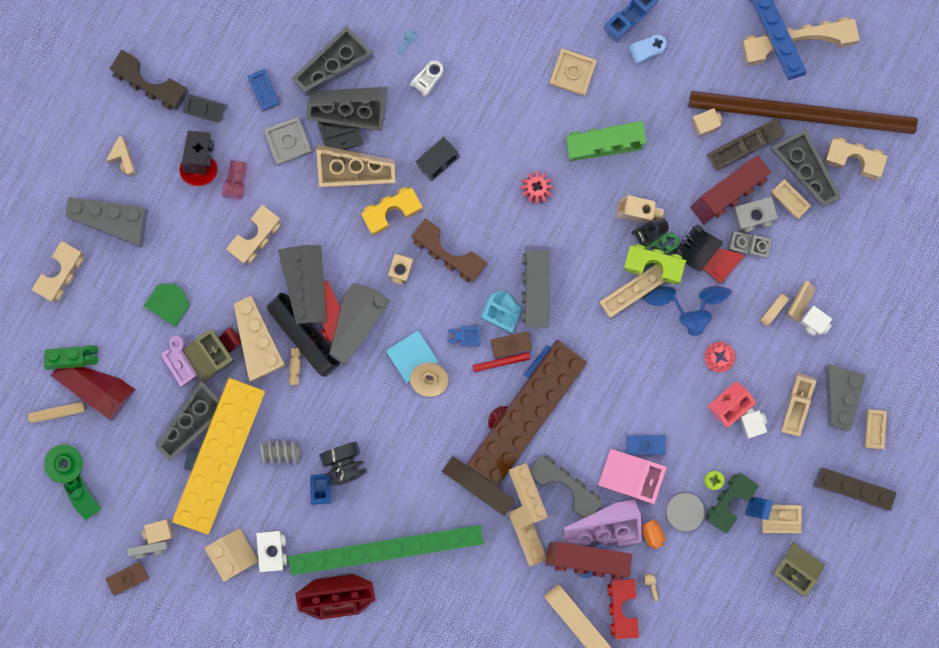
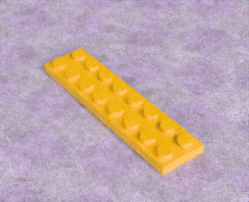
(218, 456)

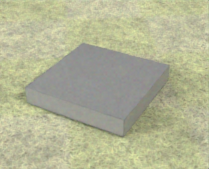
(287, 141)

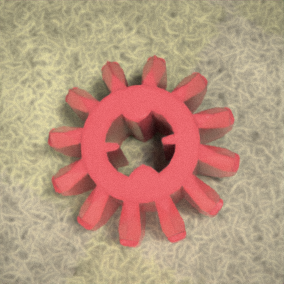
(539, 193)

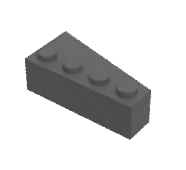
(349, 107)
(808, 168)
(113, 219)
(189, 420)

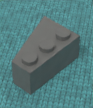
(842, 396)

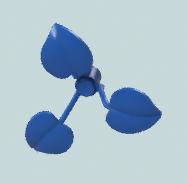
(695, 320)

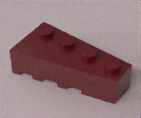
(730, 190)
(588, 559)

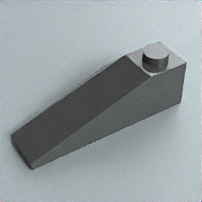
(358, 315)

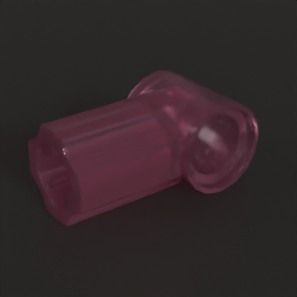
(234, 185)

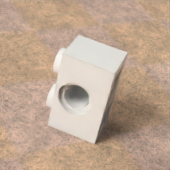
(264, 541)

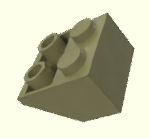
(208, 355)
(798, 570)

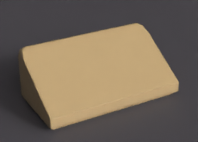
(801, 301)

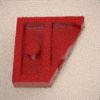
(722, 264)

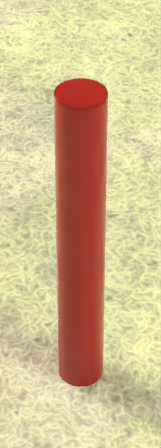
(501, 362)

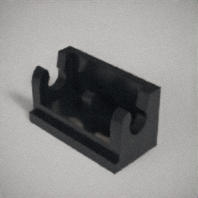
(204, 108)
(437, 159)

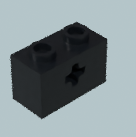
(197, 152)

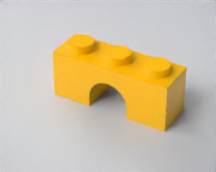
(405, 201)

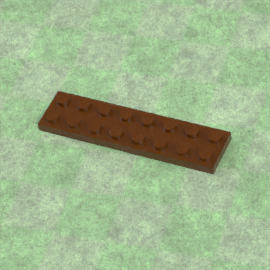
(526, 413)

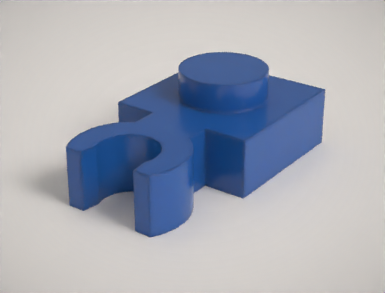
(468, 336)

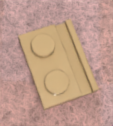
(783, 519)

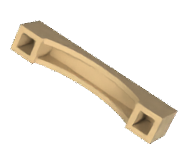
(842, 33)

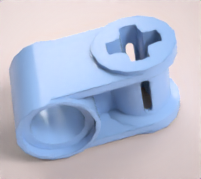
(644, 50)

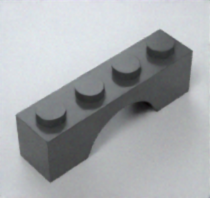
(585, 502)

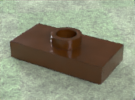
(511, 344)
(127, 578)

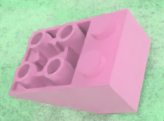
(632, 476)

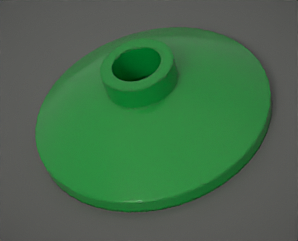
(54, 460)

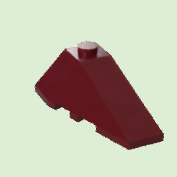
(99, 390)

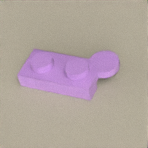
(178, 362)

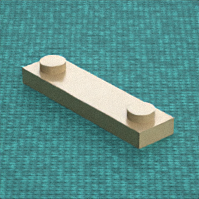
(632, 291)

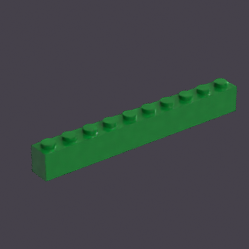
(386, 550)

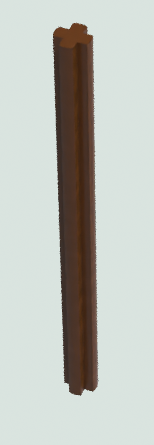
(803, 112)

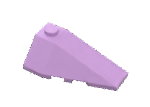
(613, 524)

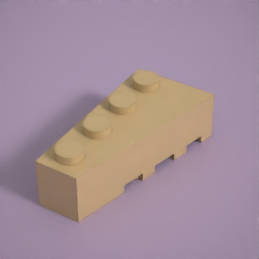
(257, 343)

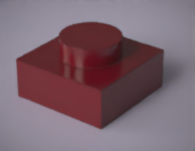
(230, 339)

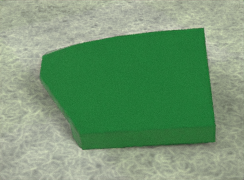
(168, 303)

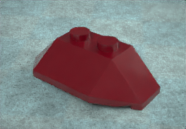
(335, 596)

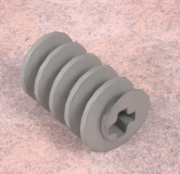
(279, 452)

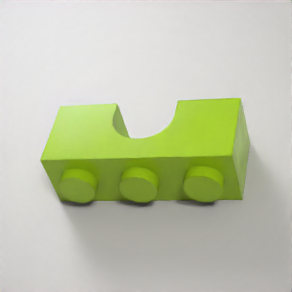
(671, 266)

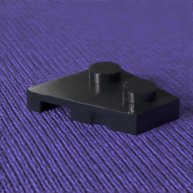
(340, 136)

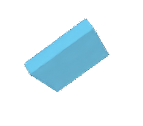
(411, 353)

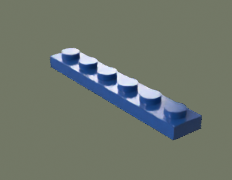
(779, 38)

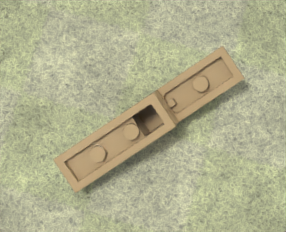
(530, 512)

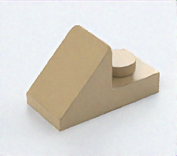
(121, 152)

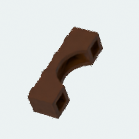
(467, 265)

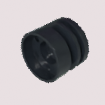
(343, 463)

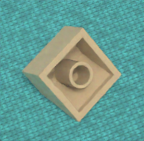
(231, 554)

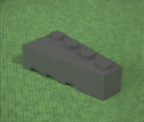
(333, 61)
(305, 282)
(537, 287)

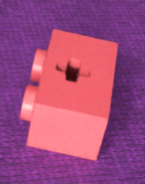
(731, 404)

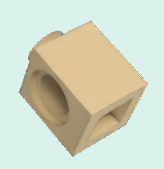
(707, 122)
(403, 261)
(157, 531)

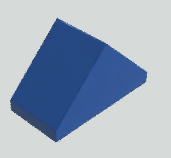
(320, 489)

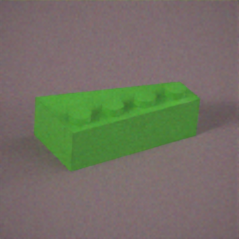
(606, 141)

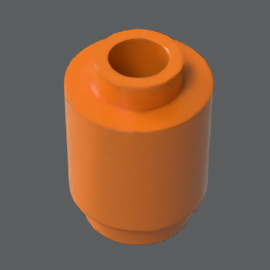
(653, 534)

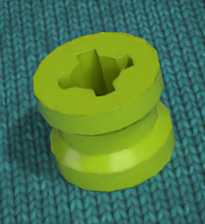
(713, 482)

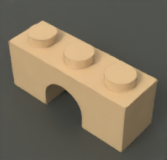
(871, 161)
(245, 249)
(53, 287)

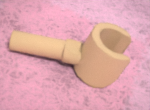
(649, 579)

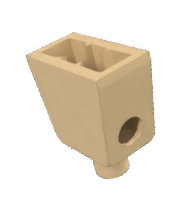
(631, 209)

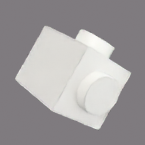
(816, 321)
(753, 423)

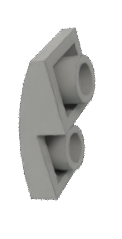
(749, 244)

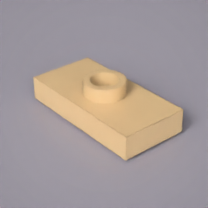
(790, 199)
(875, 429)

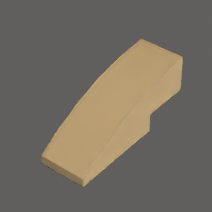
(798, 404)

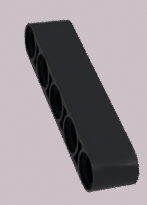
(303, 336)

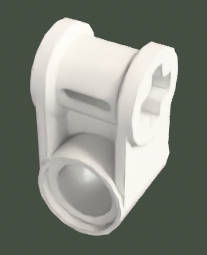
(427, 78)

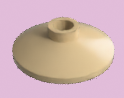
(429, 386)

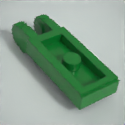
(70, 357)

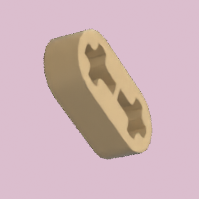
(774, 309)

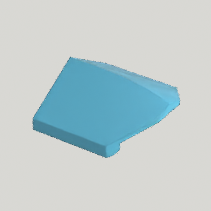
(501, 311)

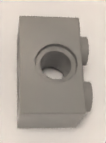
(764, 207)

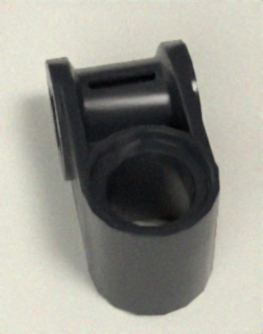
(648, 233)

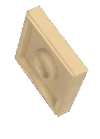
(573, 72)

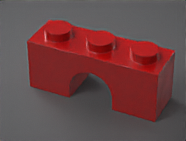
(620, 592)

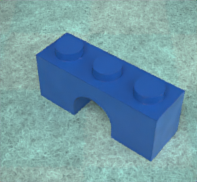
(625, 20)

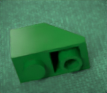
(82, 498)

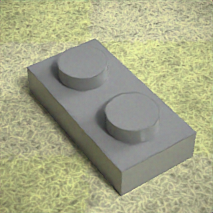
(156, 548)

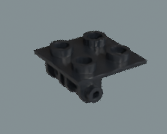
(698, 247)

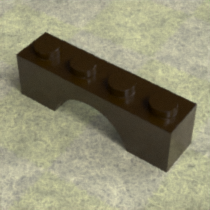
(168, 92)
(855, 488)

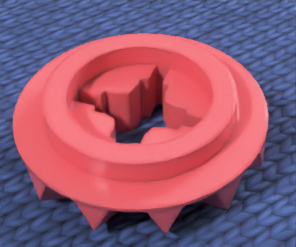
(710, 357)

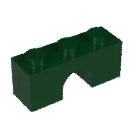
(720, 515)

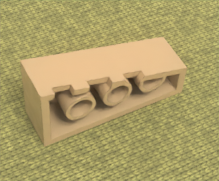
(347, 167)

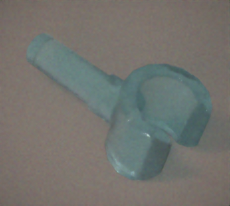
(409, 36)

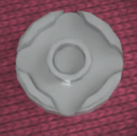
(685, 512)

